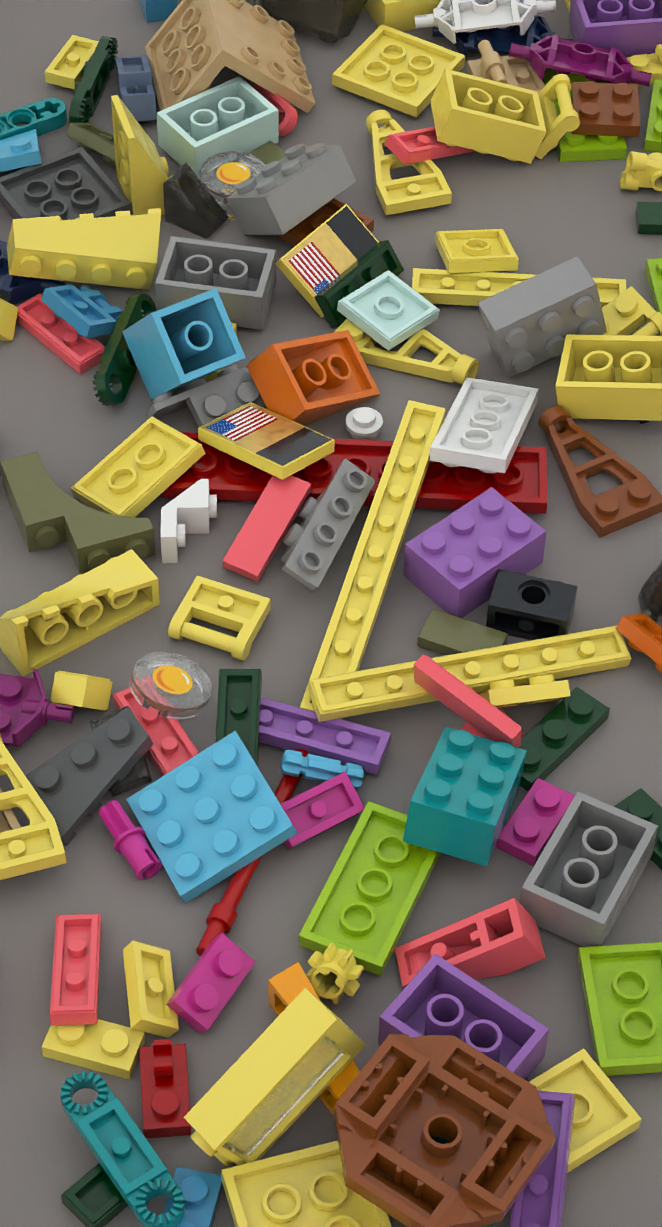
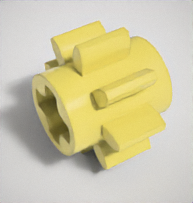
(334, 973)

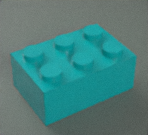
(465, 796)

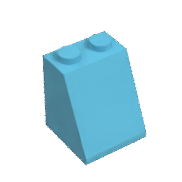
(183, 343)

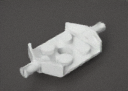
(470, 15)

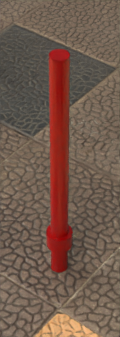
(223, 914)

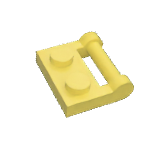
(567, 121)
(630, 312)
(222, 607)

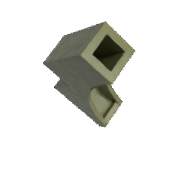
(53, 517)

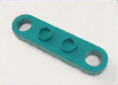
(122, 1150)

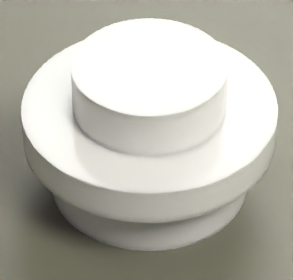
(364, 423)

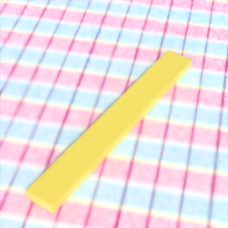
(395, 686)

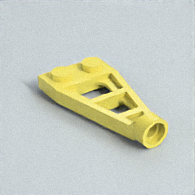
(409, 192)
(446, 367)
(33, 845)

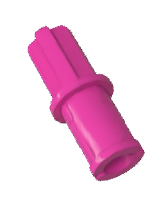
(130, 841)

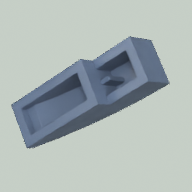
(136, 86)

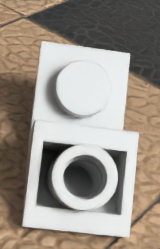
(186, 515)

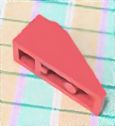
(479, 945)

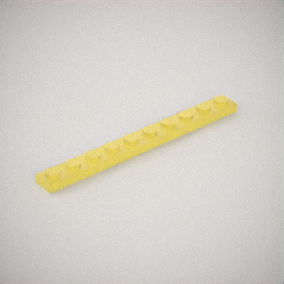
(378, 545)

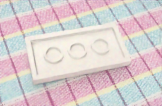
(484, 425)

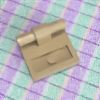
(504, 69)

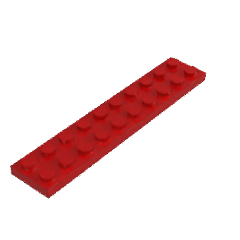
(442, 486)

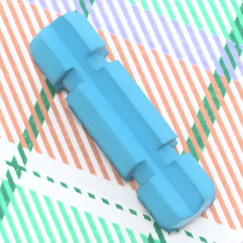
(319, 768)

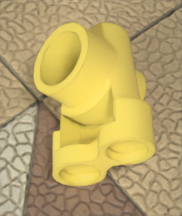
(642, 171)

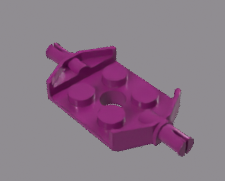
(579, 58)
(26, 708)

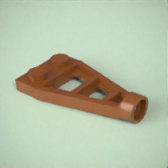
(613, 508)

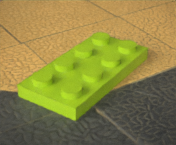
(586, 147)
(370, 890)

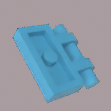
(82, 309)

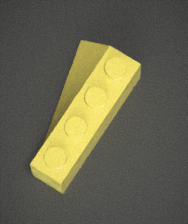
(87, 249)
(78, 612)

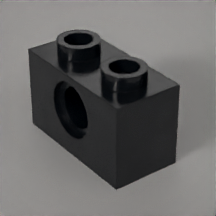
(530, 606)

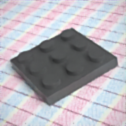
(62, 188)

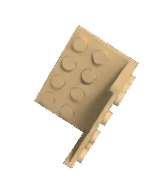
(230, 33)

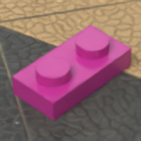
(322, 808)
(534, 821)
(210, 983)

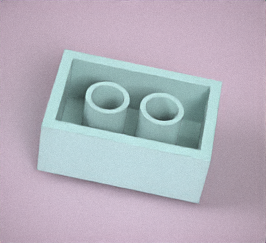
(217, 122)

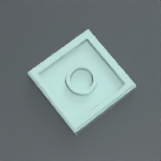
(388, 310)

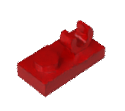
(164, 1089)

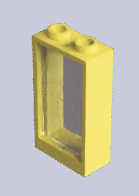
(273, 1082)

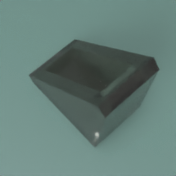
(191, 204)

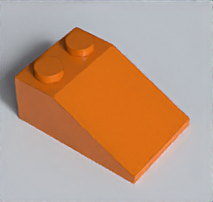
(312, 377)

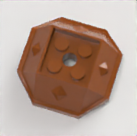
(447, 1091)

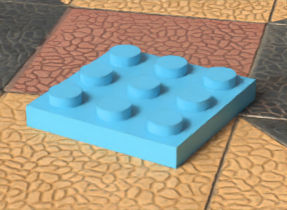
(211, 816)

